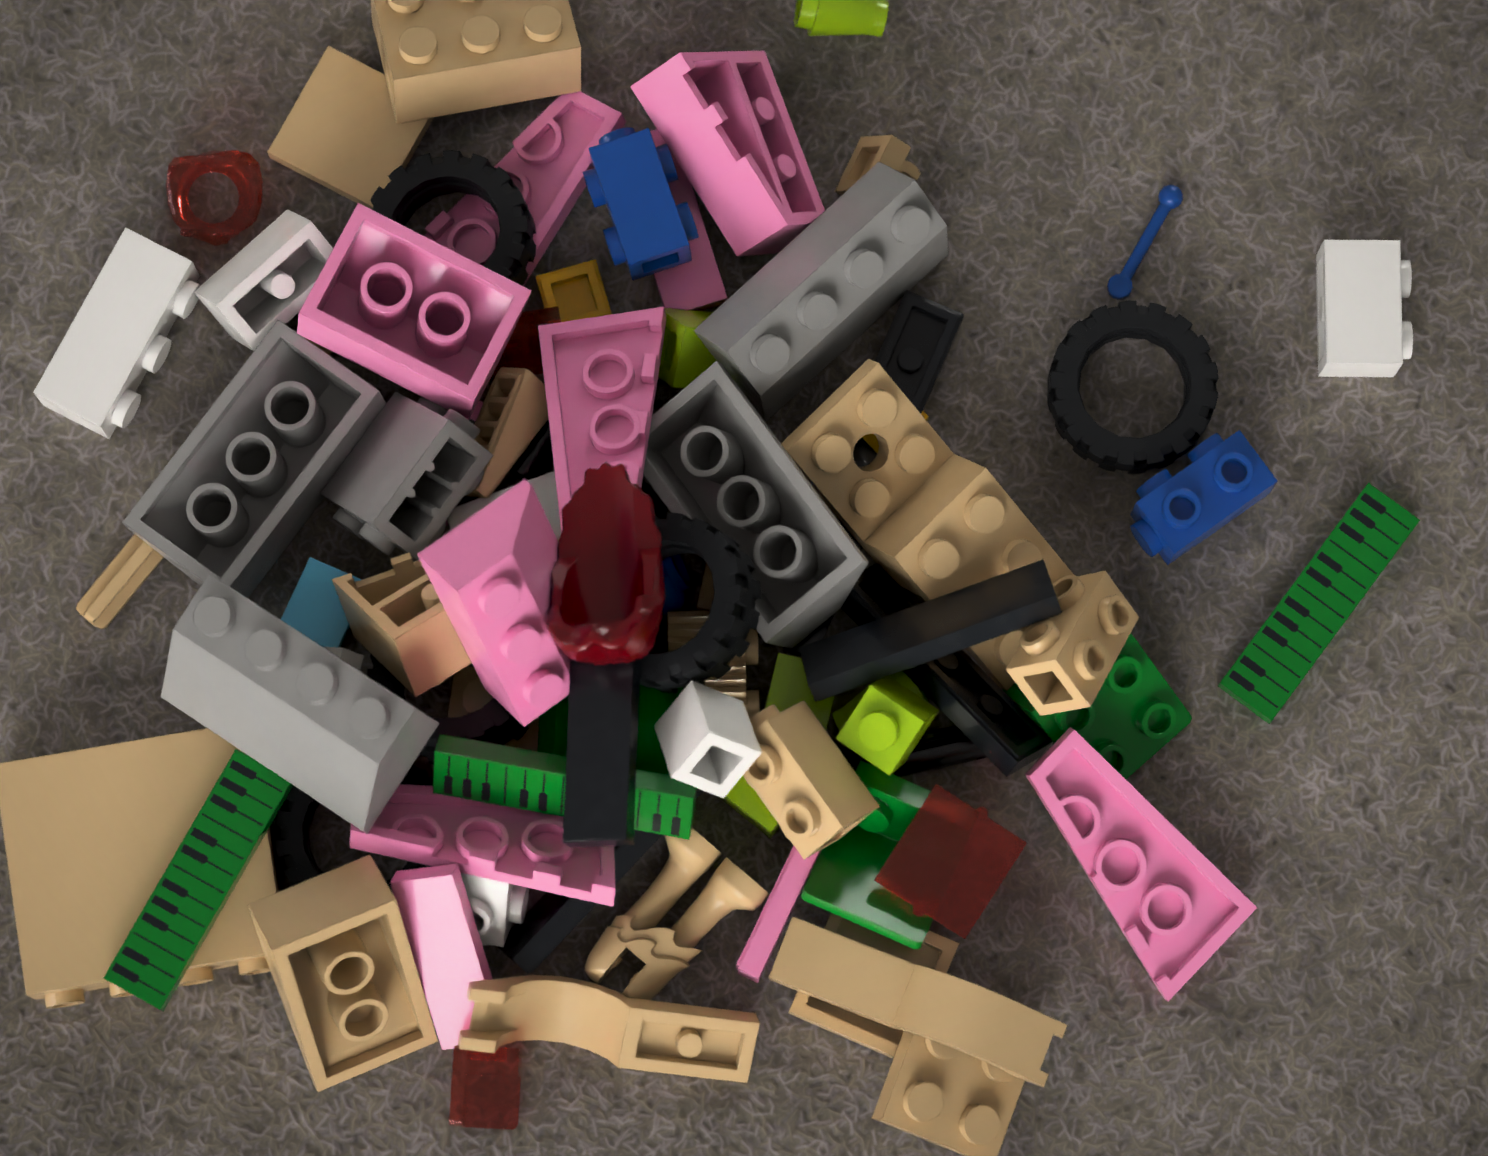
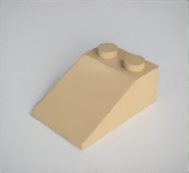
(344, 971)

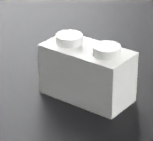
(266, 279)
(1362, 308)

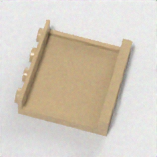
(91, 844)

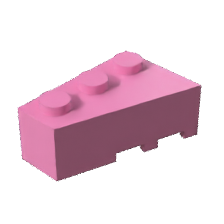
(734, 145)

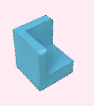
(316, 606)

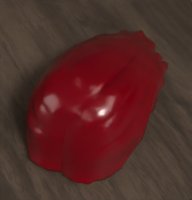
(607, 571)

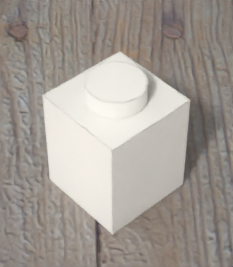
(707, 739)

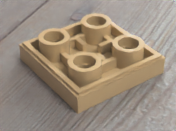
(346, 130)

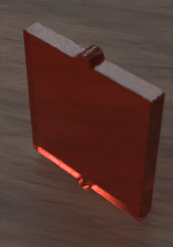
(950, 861)

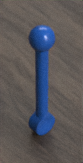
(1120, 284)

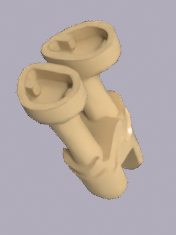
(666, 949)

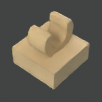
(872, 150)

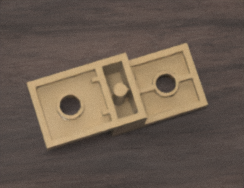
(917, 505)

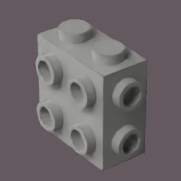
(407, 475)

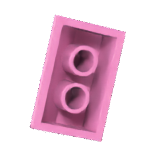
(412, 311)
(498, 595)

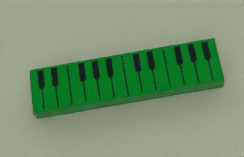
(1318, 603)
(537, 784)
(198, 880)

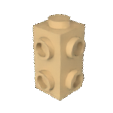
(1071, 654)
(806, 779)

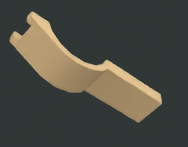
(915, 999)
(619, 1028)

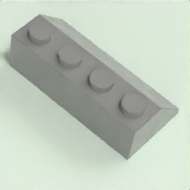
(826, 287)
(256, 463)
(726, 466)
(292, 704)

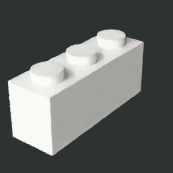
(119, 334)

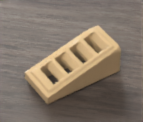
(508, 423)

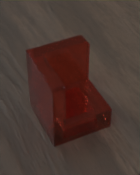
(486, 1088)

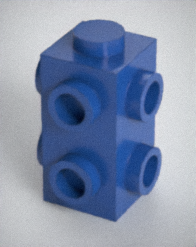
(633, 183)
(1201, 498)

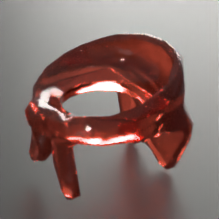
(235, 164)

